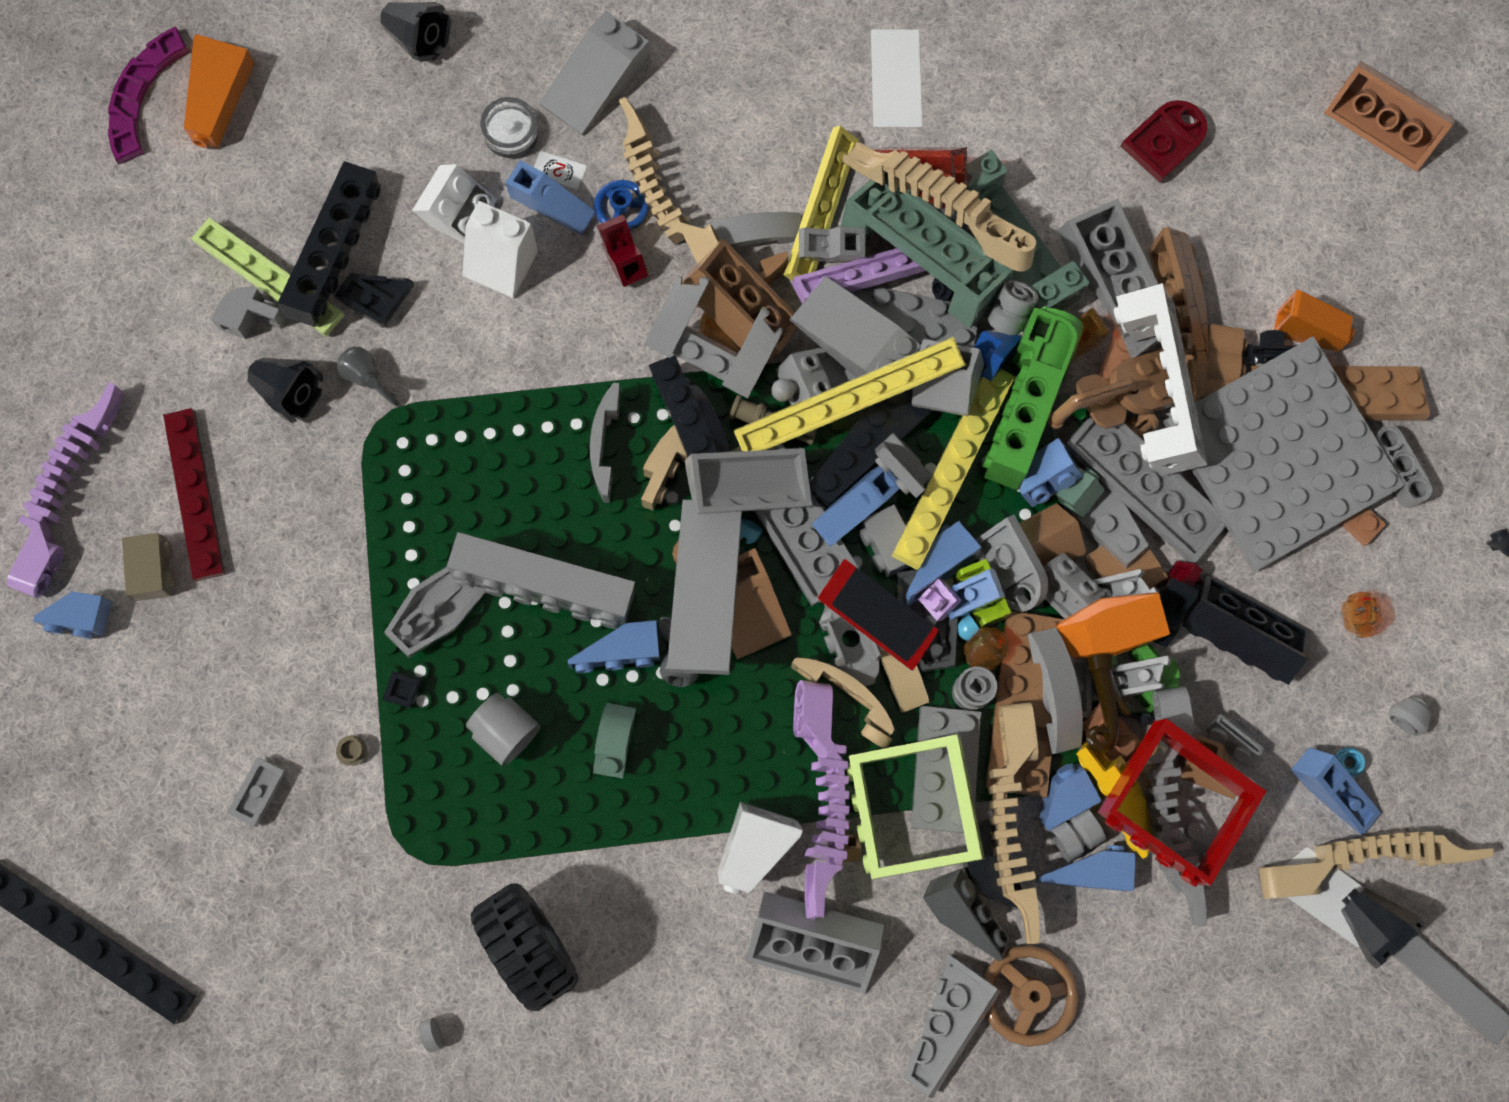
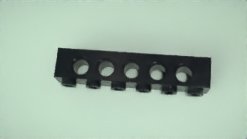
(349, 182)

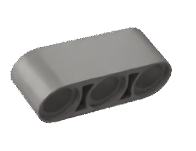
(1412, 475)

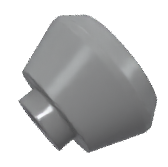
(1411, 716)

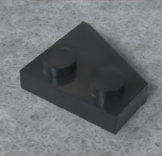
(373, 296)

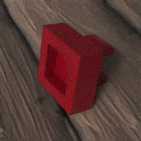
(1185, 572)

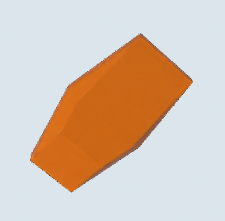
(1114, 625)

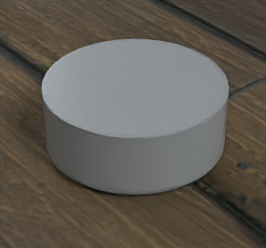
(431, 1035)

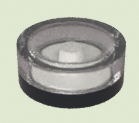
(509, 127)

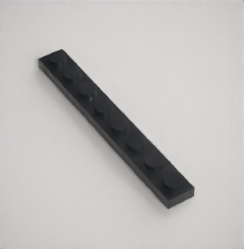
(93, 947)

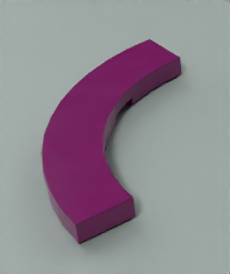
(132, 87)

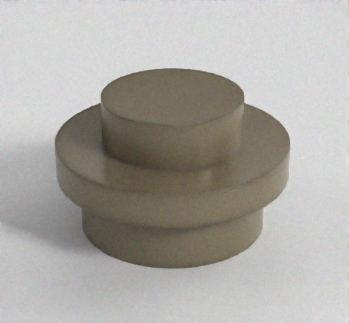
(351, 750)

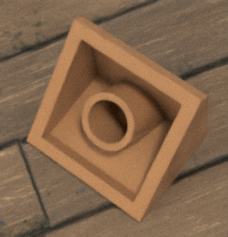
(1054, 533)

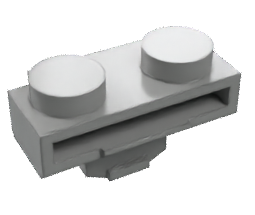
(1235, 738)

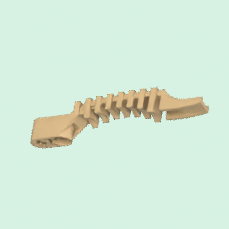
(670, 218)
(996, 236)
(1018, 746)
(1306, 878)

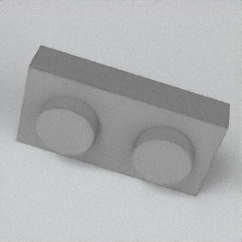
(257, 792)

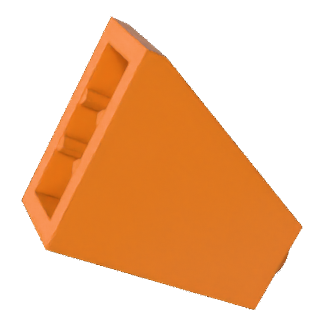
(1307, 316)

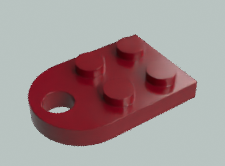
(1166, 139)

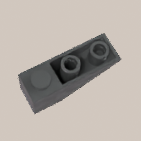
(963, 911)

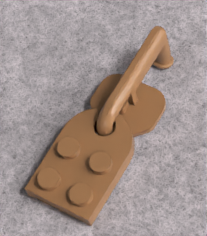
(1133, 386)

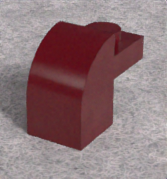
(621, 251)

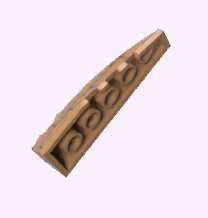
(1176, 268)

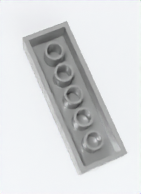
(541, 580)

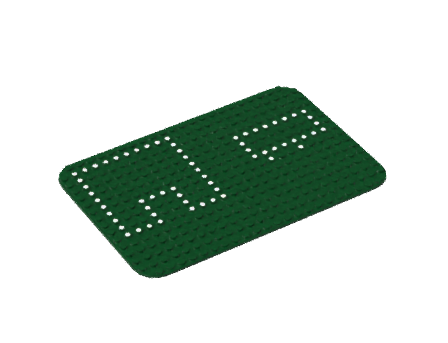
(524, 478)

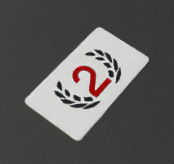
(560, 169)

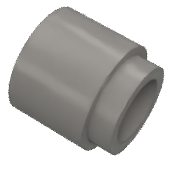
(502, 728)

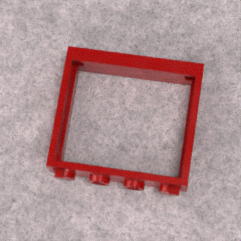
(1248, 792)

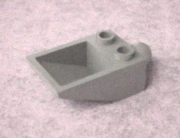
(808, 375)

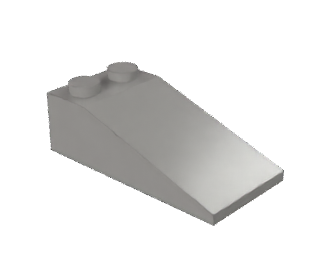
(596, 72)
(1107, 253)
(852, 329)

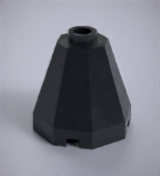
(417, 27)
(286, 385)
(1379, 924)

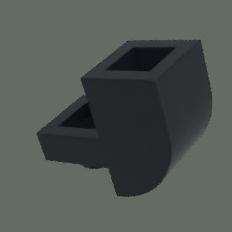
(1176, 600)

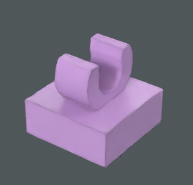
(939, 599)

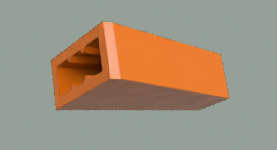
(214, 88)

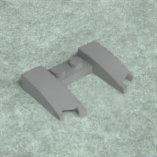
(673, 336)
(1137, 676)

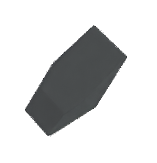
(942, 649)

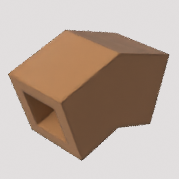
(853, 848)

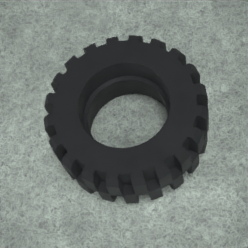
(524, 947)

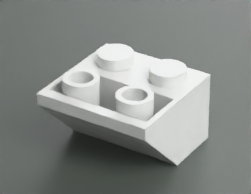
(451, 200)

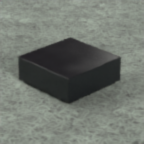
(402, 690)

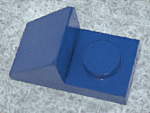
(996, 351)

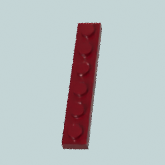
(193, 495)

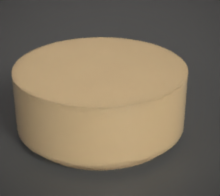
(876, 736)

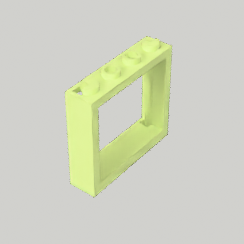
(964, 795)

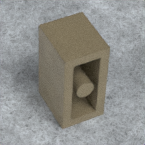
(147, 566)

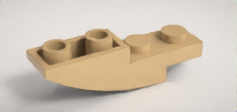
(660, 466)

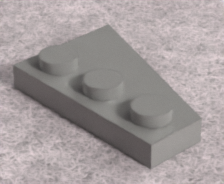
(1113, 527)

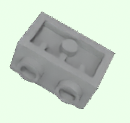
(1069, 586)

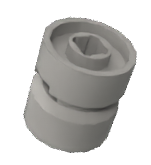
(1012, 308)
(974, 688)
(1076, 834)

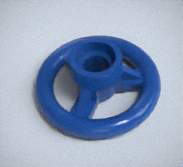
(616, 192)

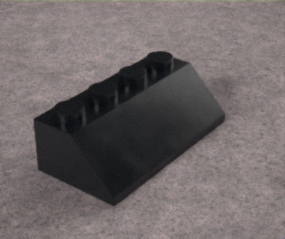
(1248, 630)

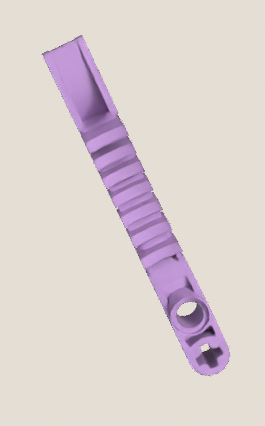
(39, 554)
(814, 725)

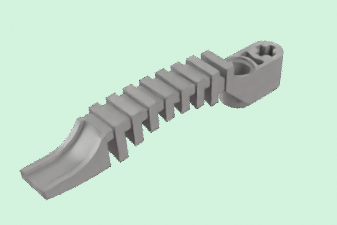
(1176, 707)

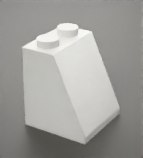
(498, 249)
(754, 847)

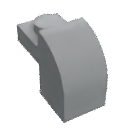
(832, 245)
(241, 308)

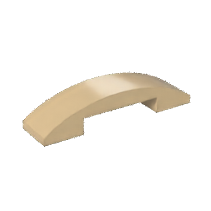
(813, 670)
(905, 684)

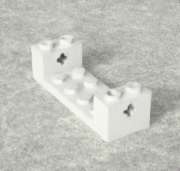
(1151, 314)

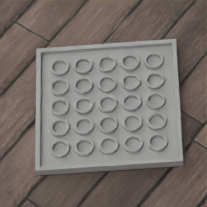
(1288, 454)

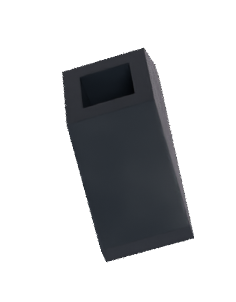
(983, 872)

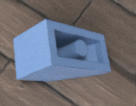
(1067, 796)

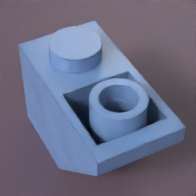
(1049, 473)
(78, 613)

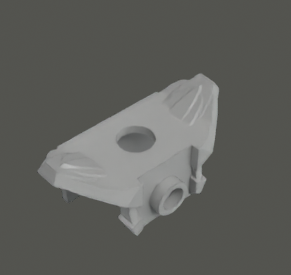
(857, 661)

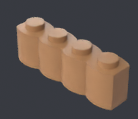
(1224, 356)

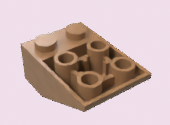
(757, 610)

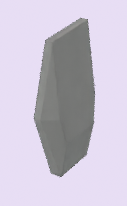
(431, 612)

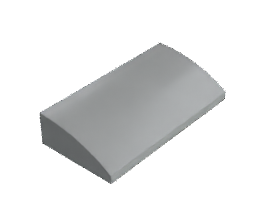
(748, 480)

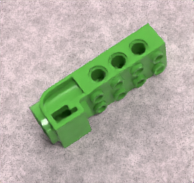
(1042, 370)

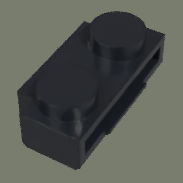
(1270, 345)

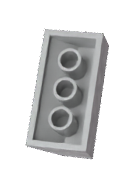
(827, 949)

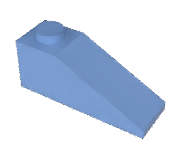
(949, 553)
(1336, 789)
(1101, 870)

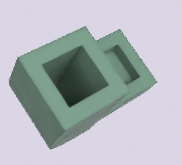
(613, 740)

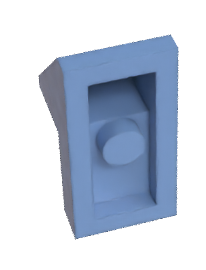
(977, 593)

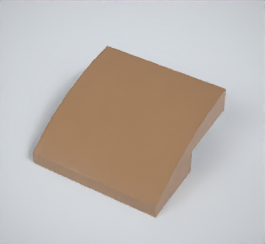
(1106, 565)

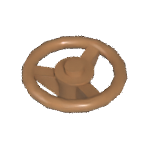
(1032, 996)

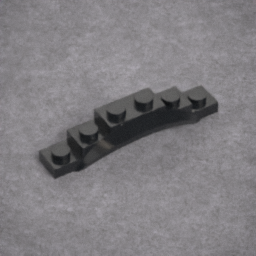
(689, 409)

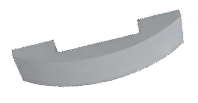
(758, 228)
(607, 409)
(1061, 689)

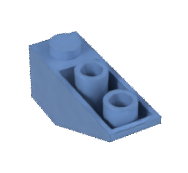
(548, 198)
(856, 504)
(626, 645)

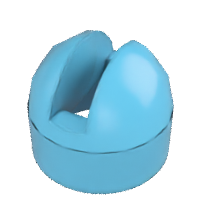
(750, 531)
(966, 627)

